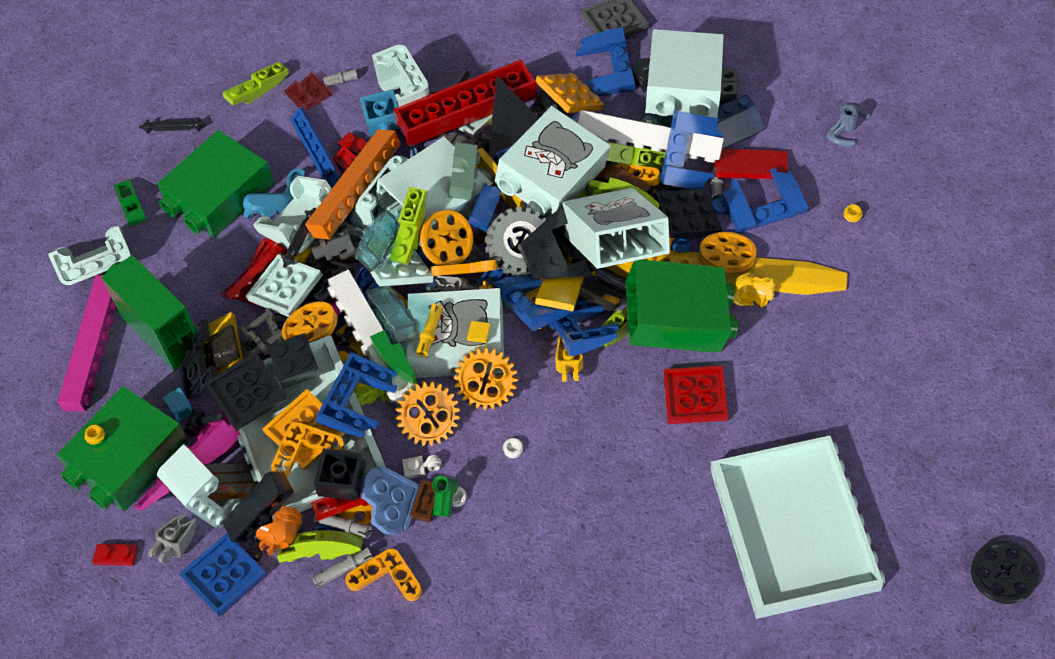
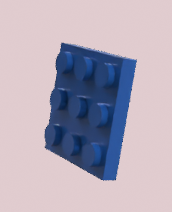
(222, 574)

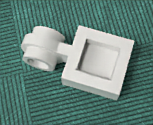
(415, 467)

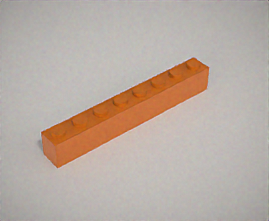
(352, 184)

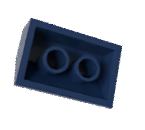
(738, 120)

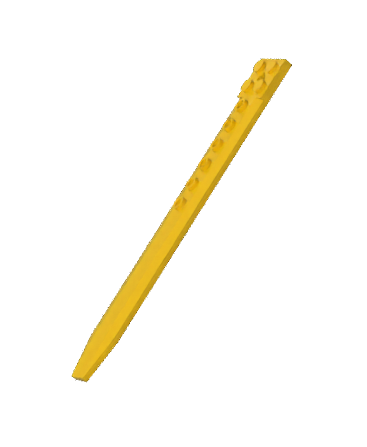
(789, 275)

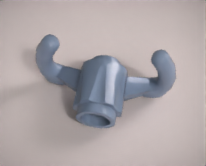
(846, 122)

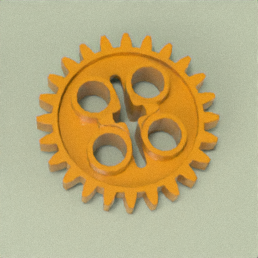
(468, 373)
(413, 424)

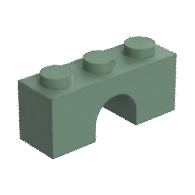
(462, 183)

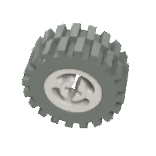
(502, 229)

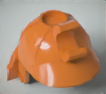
(281, 531)

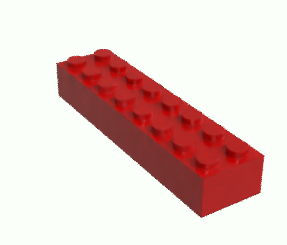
(461, 103)

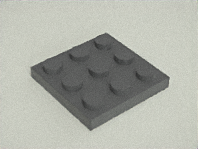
(615, 14)

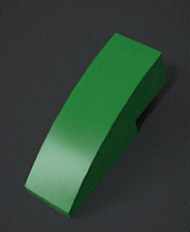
(130, 202)
(393, 356)

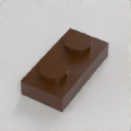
(424, 502)

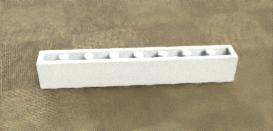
(647, 134)
(364, 322)

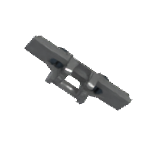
(259, 343)

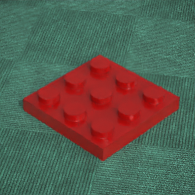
(695, 395)

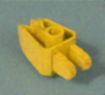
(567, 363)

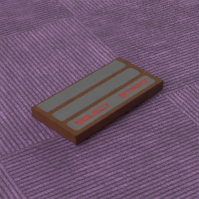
(233, 478)

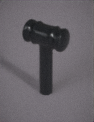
(198, 418)

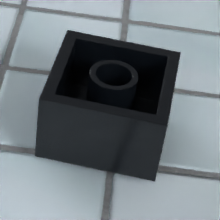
(293, 361)
(340, 474)

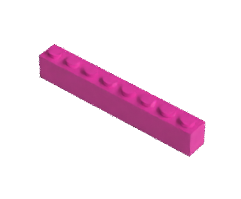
(88, 349)

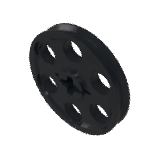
(1005, 581)

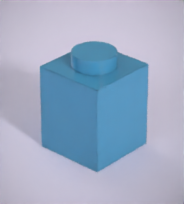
(178, 404)

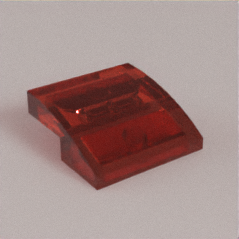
(307, 92)

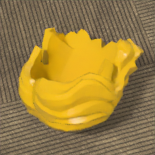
(753, 288)

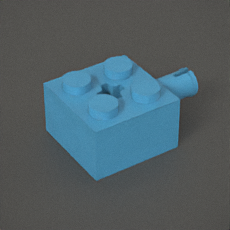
(379, 111)

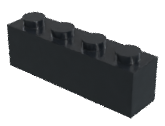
(258, 506)

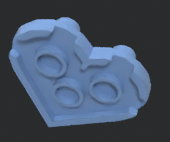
(390, 497)

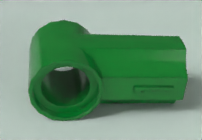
(444, 498)

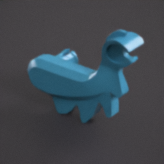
(270, 203)

